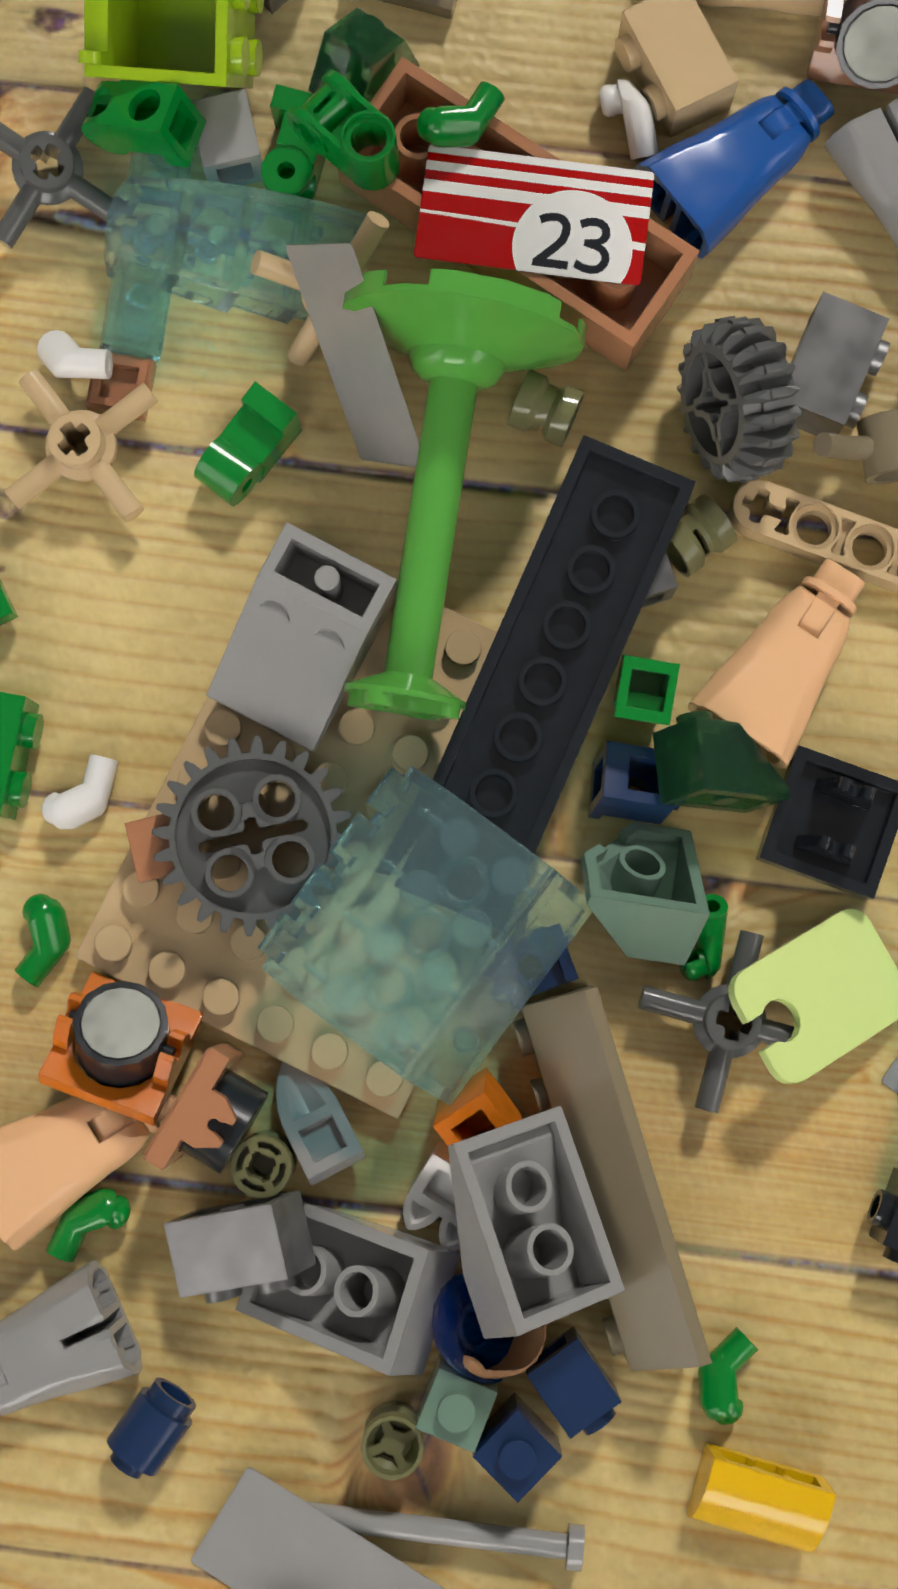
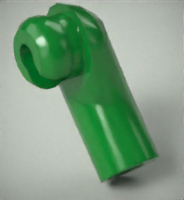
(49, 936)
(718, 1380)

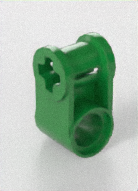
(340, 125)

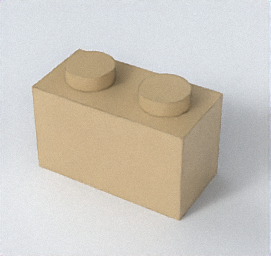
(676, 62)

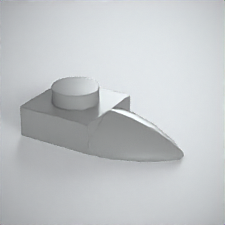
(315, 1124)

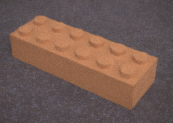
(615, 314)

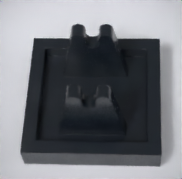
(834, 823)

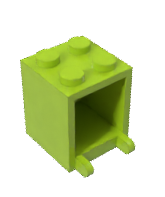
(173, 41)

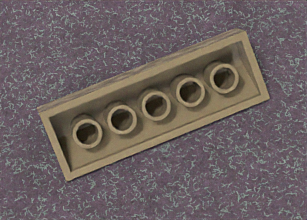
(582, 1073)

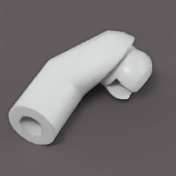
(637, 114)
(68, 360)
(84, 801)

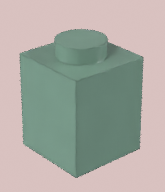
(454, 1406)

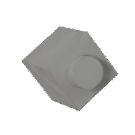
(229, 138)

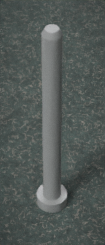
(463, 1533)

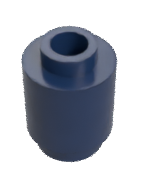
(151, 1429)

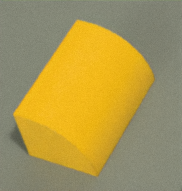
(761, 1498)

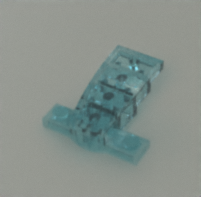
(199, 244)

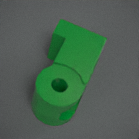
(144, 119)
(291, 165)
(248, 445)
(645, 689)

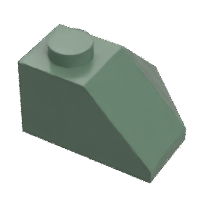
(648, 892)

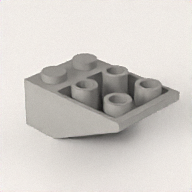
(302, 636)

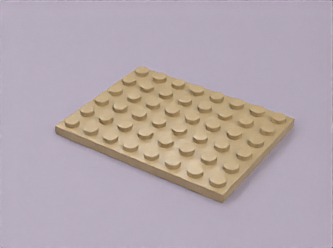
(161, 945)

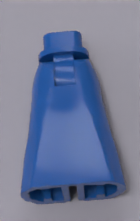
(731, 165)

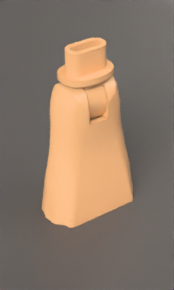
(785, 663)
(58, 1158)

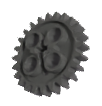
(240, 780)

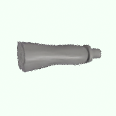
(869, 160)
(66, 1341)

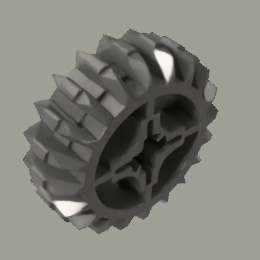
(738, 398)

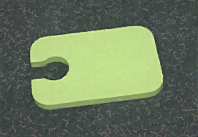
(832, 982)

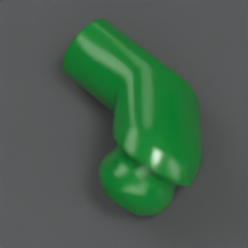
(461, 124)
(707, 953)
(87, 1214)

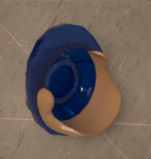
(463, 1344)

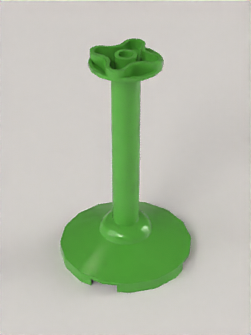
(460, 341)

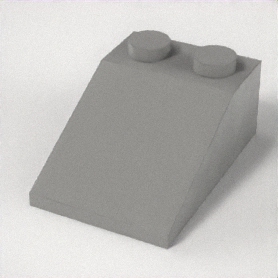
(528, 1226)
(364, 1294)

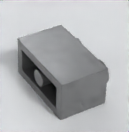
(832, 362)
(240, 1246)

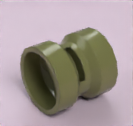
(546, 406)
(699, 534)
(272, 1158)
(396, 1452)

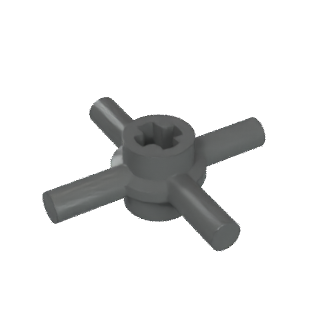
(52, 190)
(703, 1015)

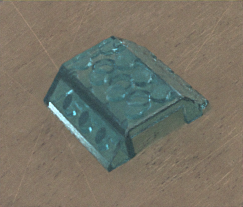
(424, 933)

